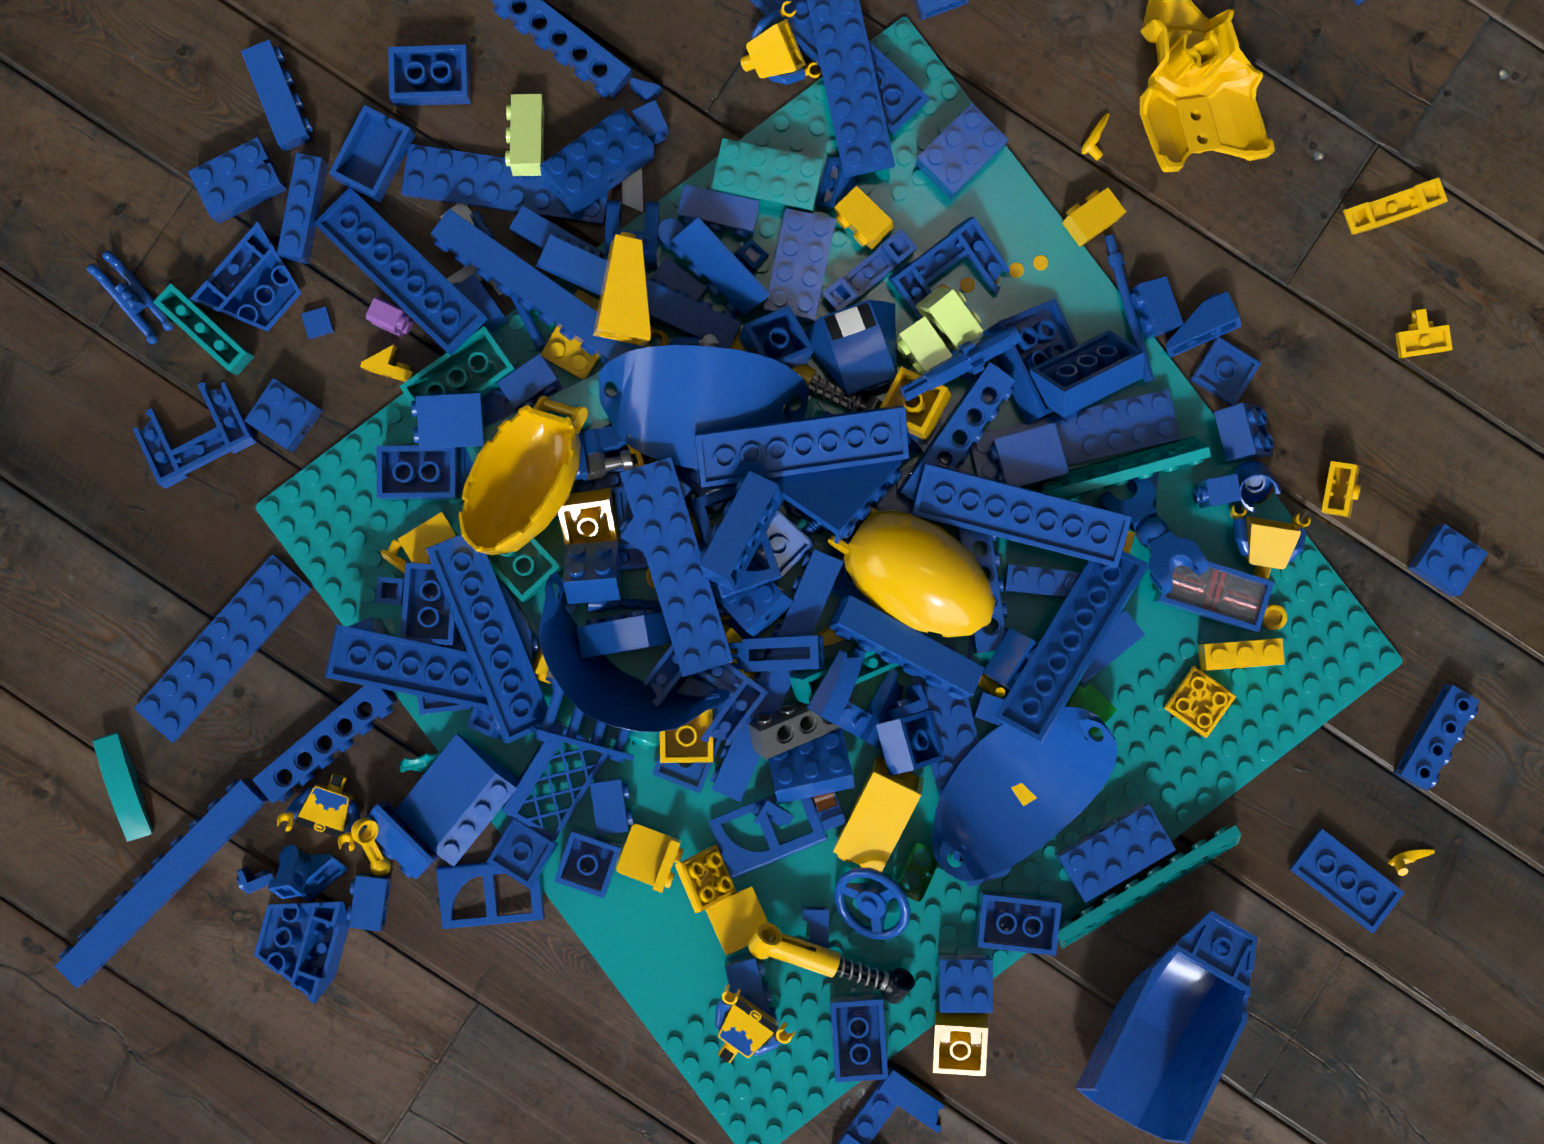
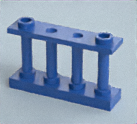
(546, 734)

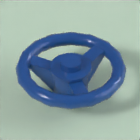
(872, 902)

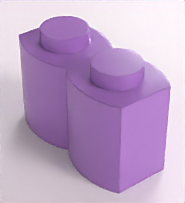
(389, 317)

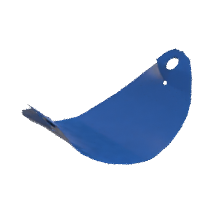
(694, 390)
(603, 689)
(987, 815)

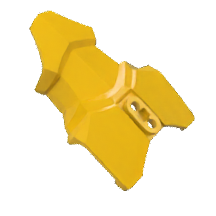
(1199, 77)

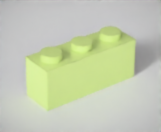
(525, 134)

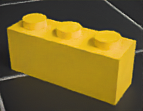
(1241, 654)

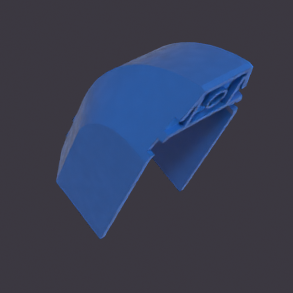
(1174, 1032)

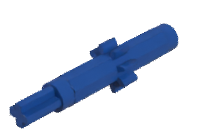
(969, 359)

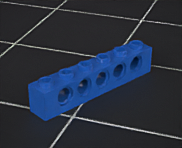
(606, 85)
(1002, 388)
(983, 640)
(271, 780)

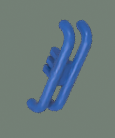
(132, 297)

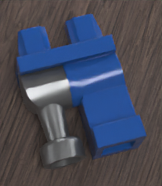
(595, 447)

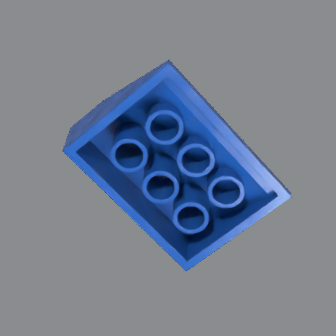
(1043, 336)
(456, 798)

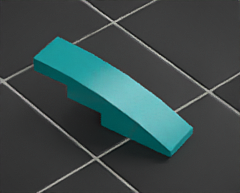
(122, 786)

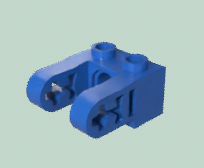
(648, 236)

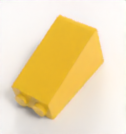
(623, 297)
(878, 816)

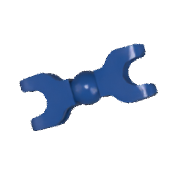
(1153, 533)

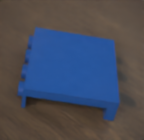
(839, 495)

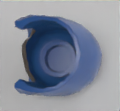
(1255, 483)

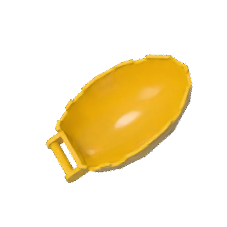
(522, 477)
(918, 574)

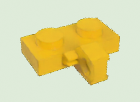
(1423, 337)

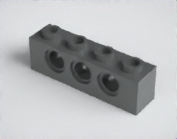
(793, 732)

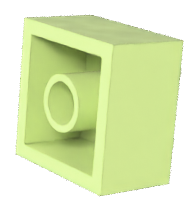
(950, 316)
(922, 346)

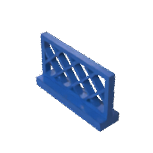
(532, 774)

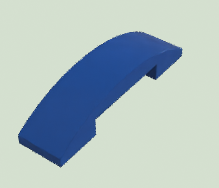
(870, 271)

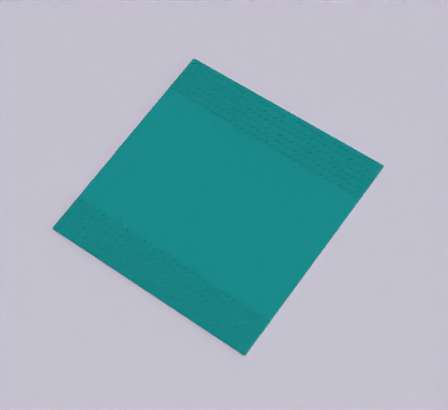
(653, 941)

